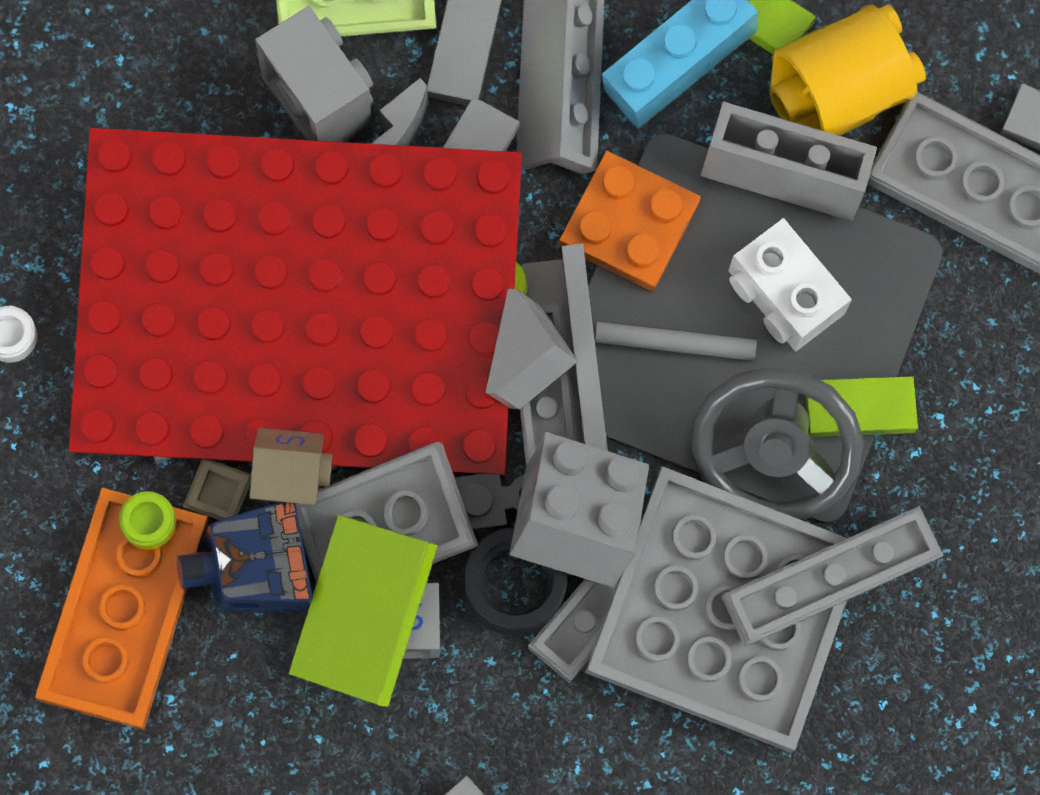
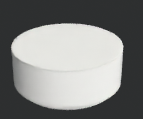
(17, 334)

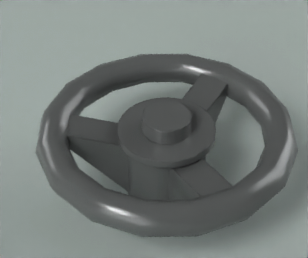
(779, 439)

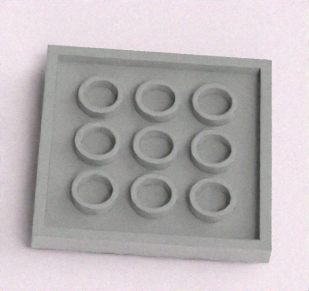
(673, 633)

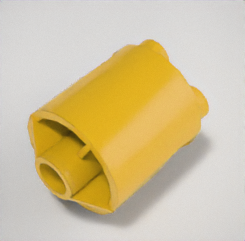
(845, 72)

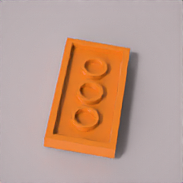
(118, 618)

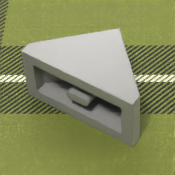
(526, 353)

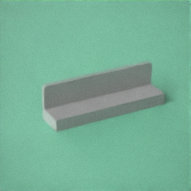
(560, 83)
(567, 282)

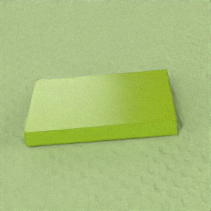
(363, 610)

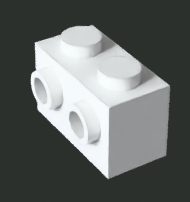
(788, 286)

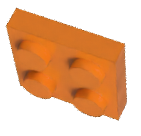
(630, 221)

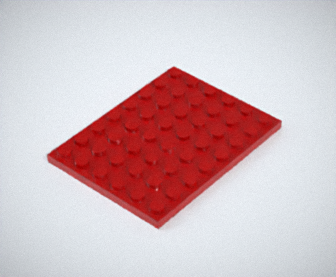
(292, 296)

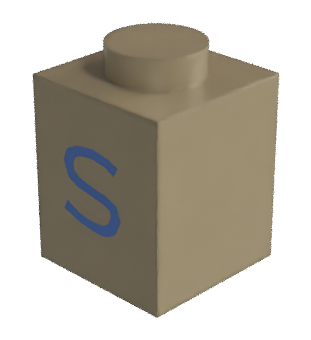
(289, 466)

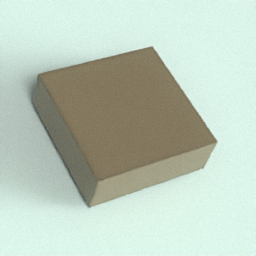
(218, 491)

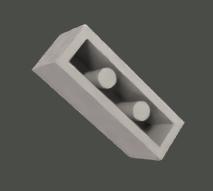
(788, 161)

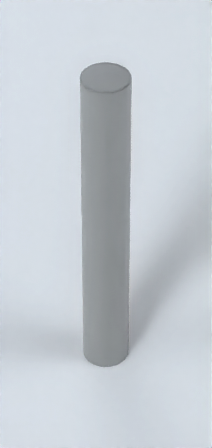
(675, 341)

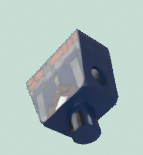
(252, 562)

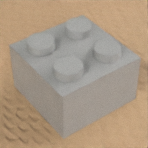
(315, 79)
(580, 510)

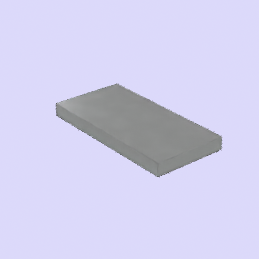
(963, 178)

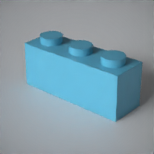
(677, 56)

